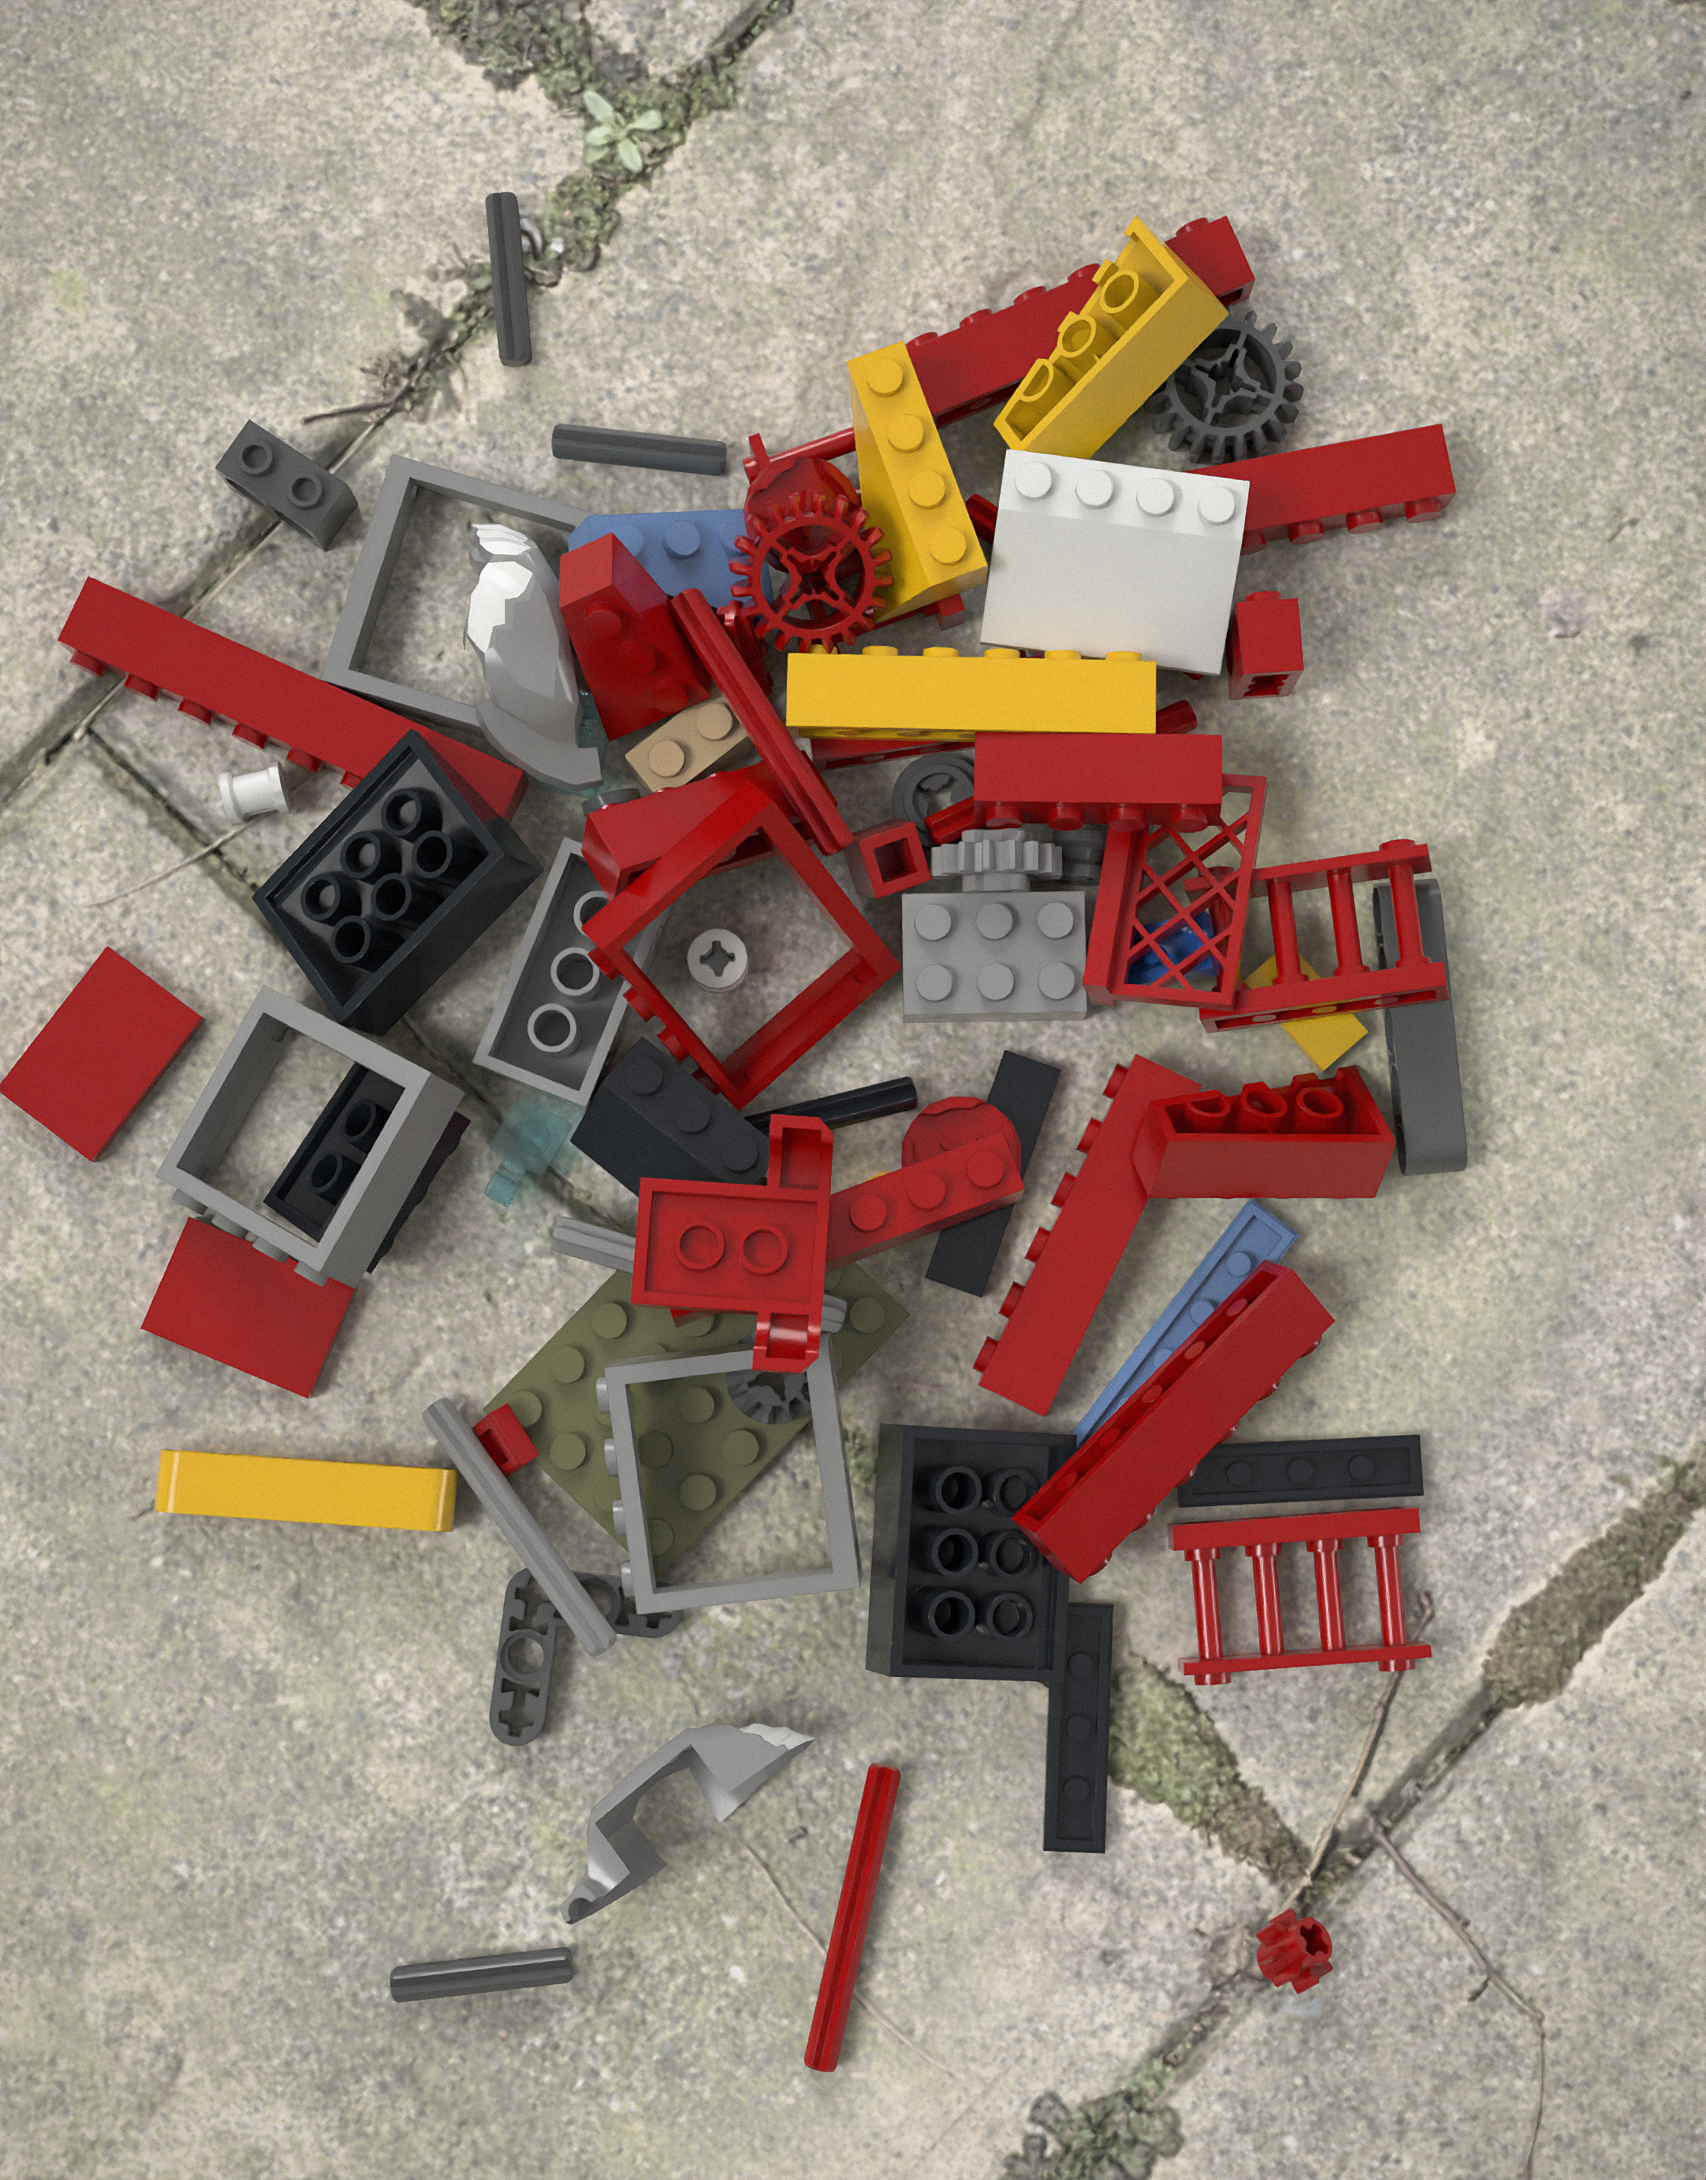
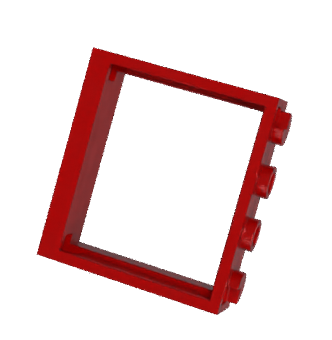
(808, 1014)

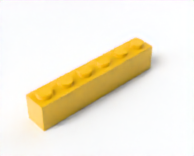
(956, 696)

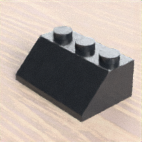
(667, 1125)
(336, 1150)

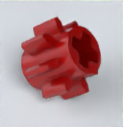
(1294, 1951)

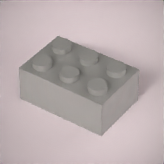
(993, 957)

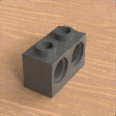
(287, 485)

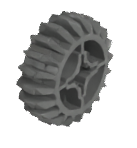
(1242, 398)

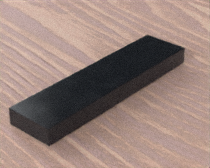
(969, 1249)
(1306, 1471)
(1079, 1735)

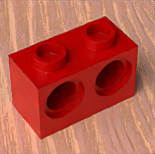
(1263, 647)

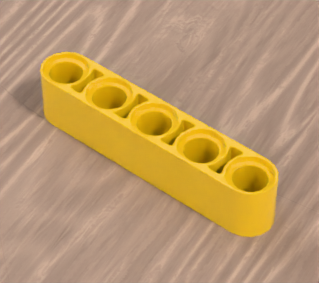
(306, 1490)

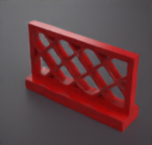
(1123, 895)

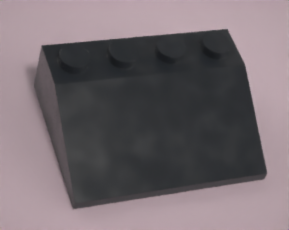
(395, 886)
(950, 1570)

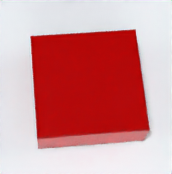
(505, 1440)

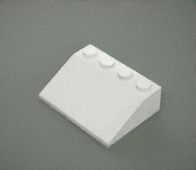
(1114, 561)

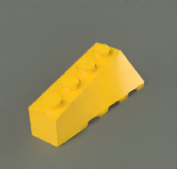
(1114, 352)
(909, 486)

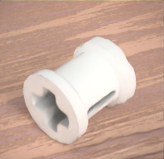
(255, 793)

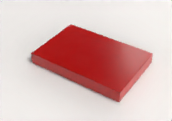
(100, 1054)
(247, 1309)

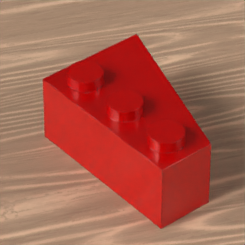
(627, 638)

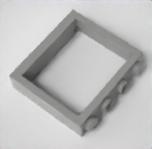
(376, 567)
(383, 1178)
(630, 1511)

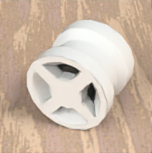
(719, 972)

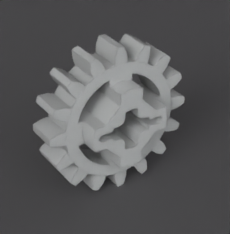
(996, 861)

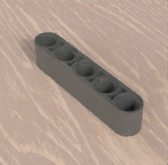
(1422, 1048)

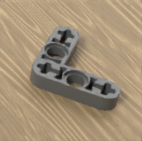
(538, 1703)

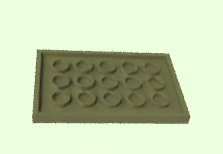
(688, 1430)

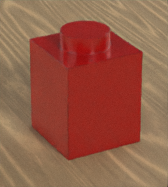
(886, 859)

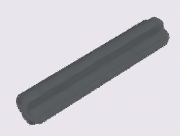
(508, 279)
(639, 449)
(481, 1974)

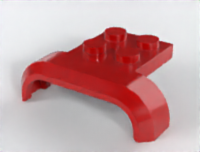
(746, 1245)

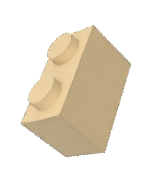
(690, 746)

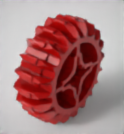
(828, 551)

